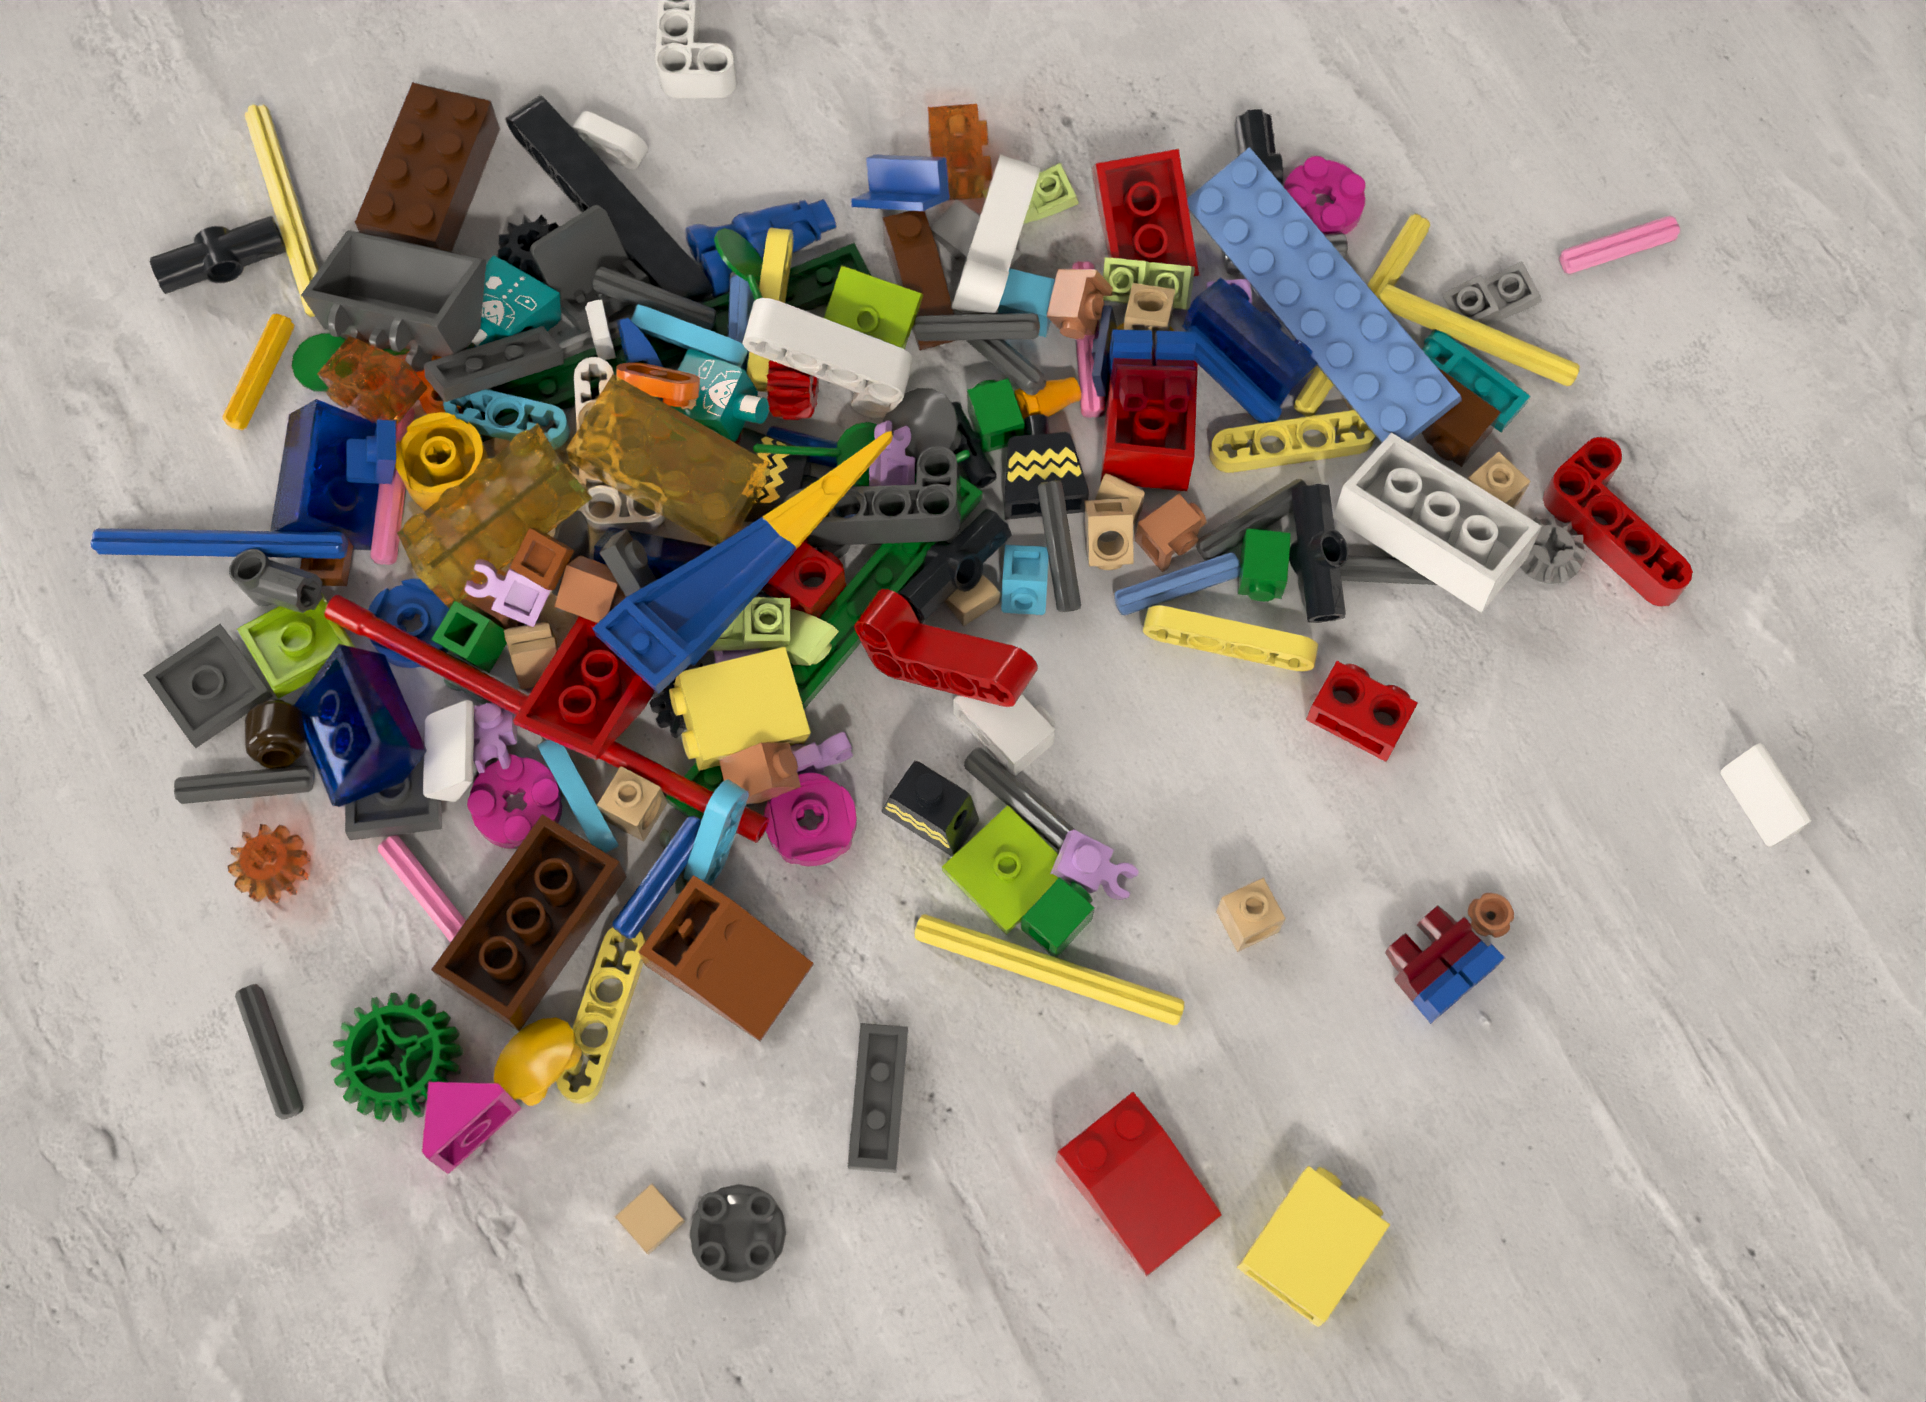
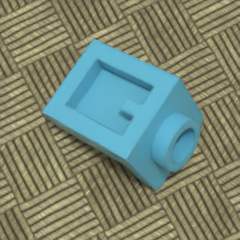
(1025, 580)

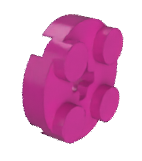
(1337, 182)
(495, 785)
(831, 836)

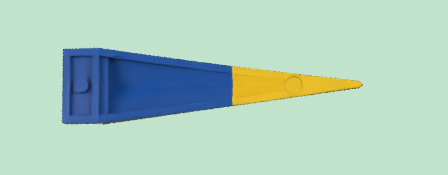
(687, 610)

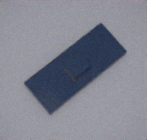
(1101, 350)

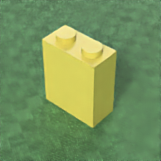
(739, 706)
(1314, 1244)

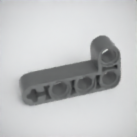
(913, 502)

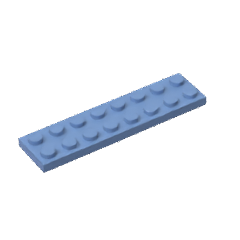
(1322, 300)

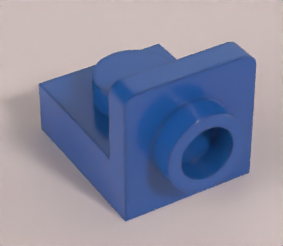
(373, 458)

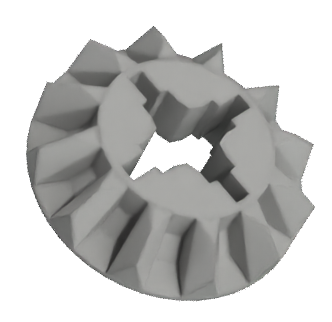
(1566, 561)

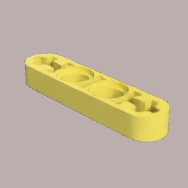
(774, 286)
(1291, 435)
(1230, 638)
(609, 1014)

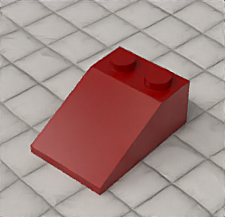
(1145, 209)
(1150, 445)
(584, 695)
(1138, 1183)

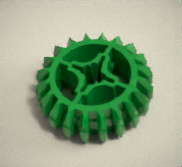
(377, 1063)

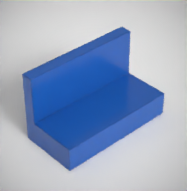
(904, 183)

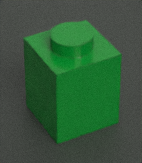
(994, 413)
(1264, 564)
(471, 637)
(1058, 916)

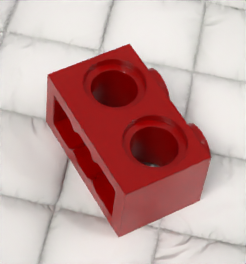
(800, 566)
(1356, 720)

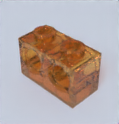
(960, 151)
(371, 381)

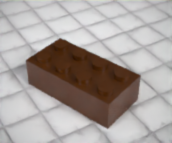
(430, 168)
(530, 922)

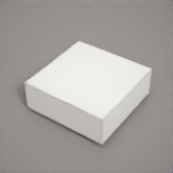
(600, 330)

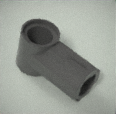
(275, 583)

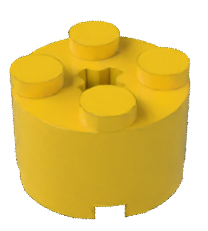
(437, 455)

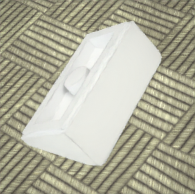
(449, 752)
(1765, 795)

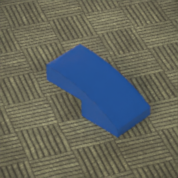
(636, 345)

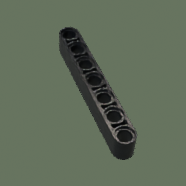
(590, 183)

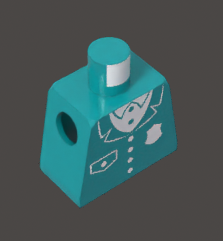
(514, 303)
(725, 395)

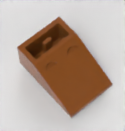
(725, 958)

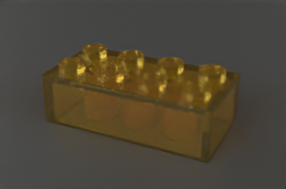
(668, 461)
(491, 513)

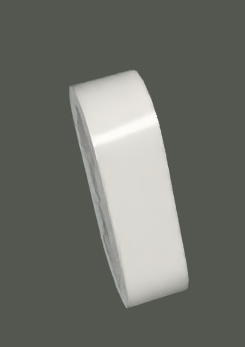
(611, 140)

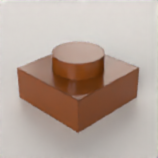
(541, 559)
(331, 571)

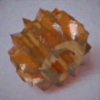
(267, 848)

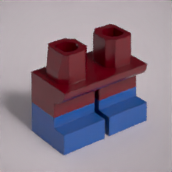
(1163, 376)
(1446, 968)

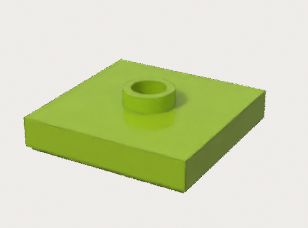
(873, 306)
(292, 645)
(1004, 869)

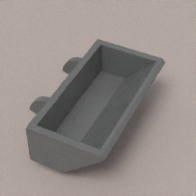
(399, 296)

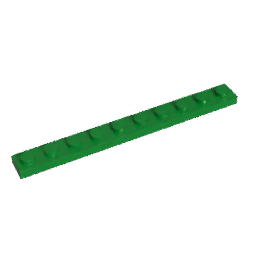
(889, 569)

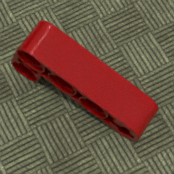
(1623, 526)
(939, 656)

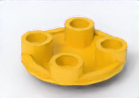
(536, 1059)

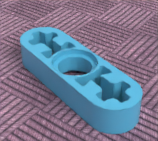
(688, 335)
(493, 402)
(578, 795)
(716, 832)

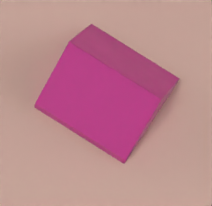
(462, 1119)

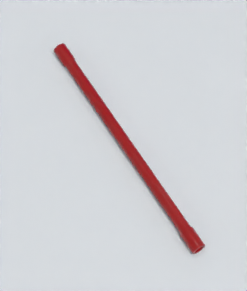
(365, 623)

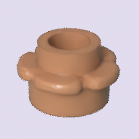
(1499, 907)

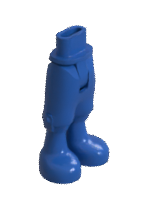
(804, 219)

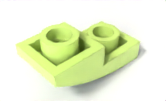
(1051, 194)
(1125, 272)
(760, 625)
(808, 639)

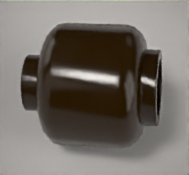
(275, 734)

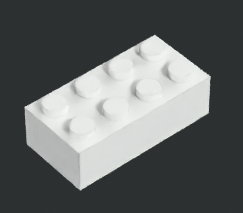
(1436, 522)

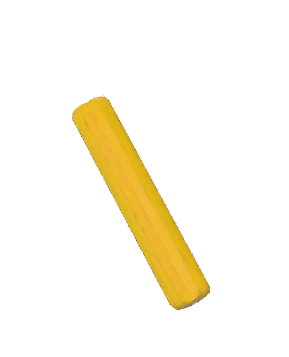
(258, 372)

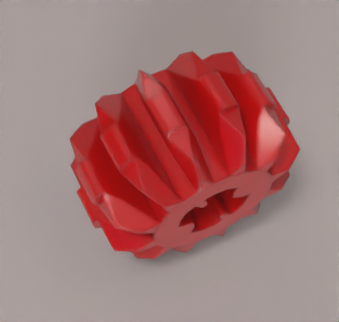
(791, 392)

